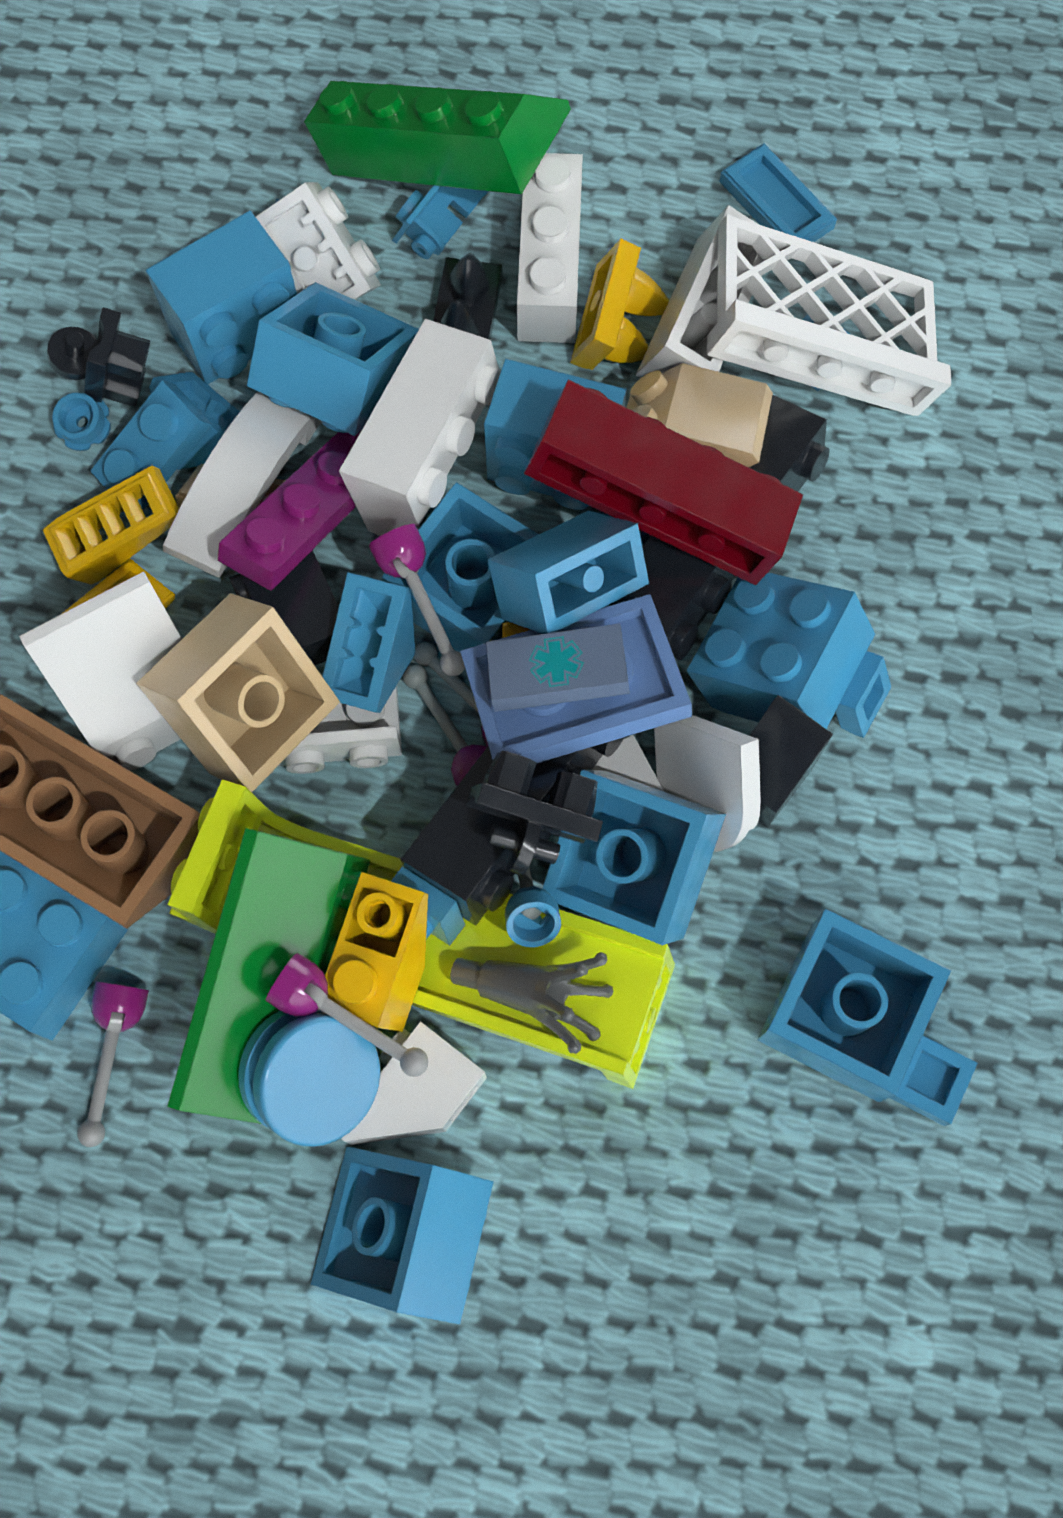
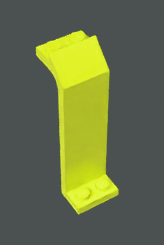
(635, 966)

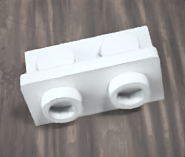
(317, 244)
(350, 735)

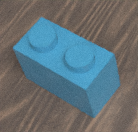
(568, 572)

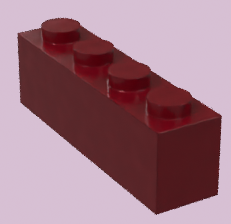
(664, 483)

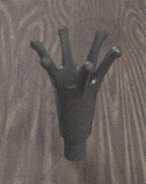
(536, 990)

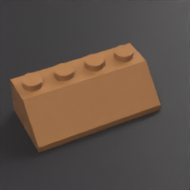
(87, 819)

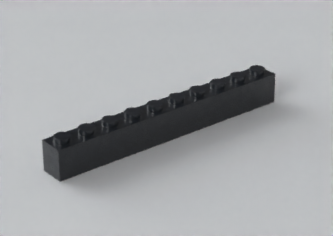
(454, 845)

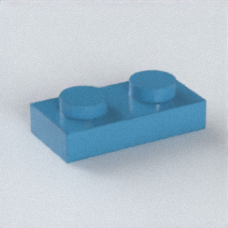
(157, 435)

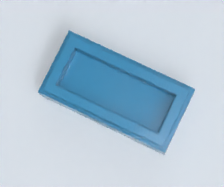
(776, 196)

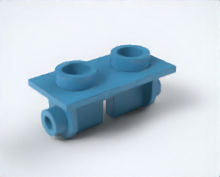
(430, 222)

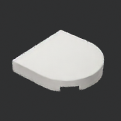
(713, 770)

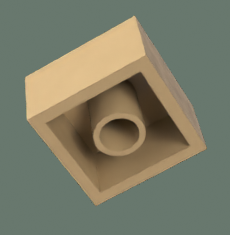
(239, 691)

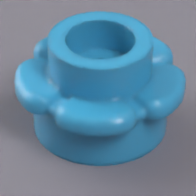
(70, 411)

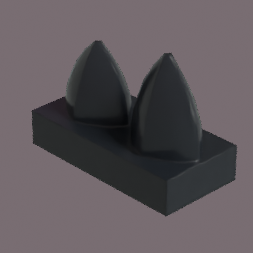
(469, 295)

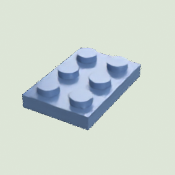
(567, 727)

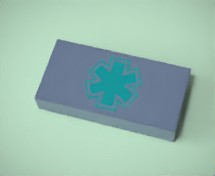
(557, 667)

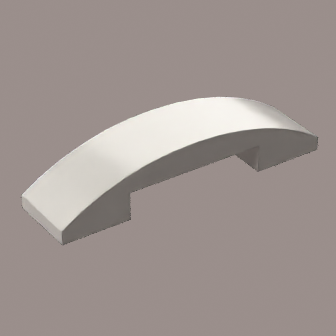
(236, 479)

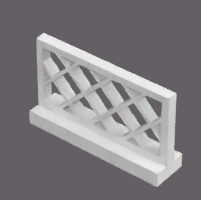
(822, 351)

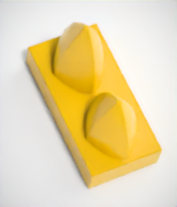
(614, 290)

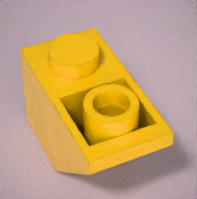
(380, 952)

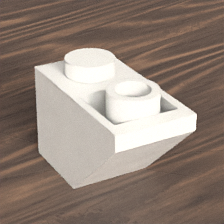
(421, 1103)

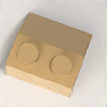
(707, 408)

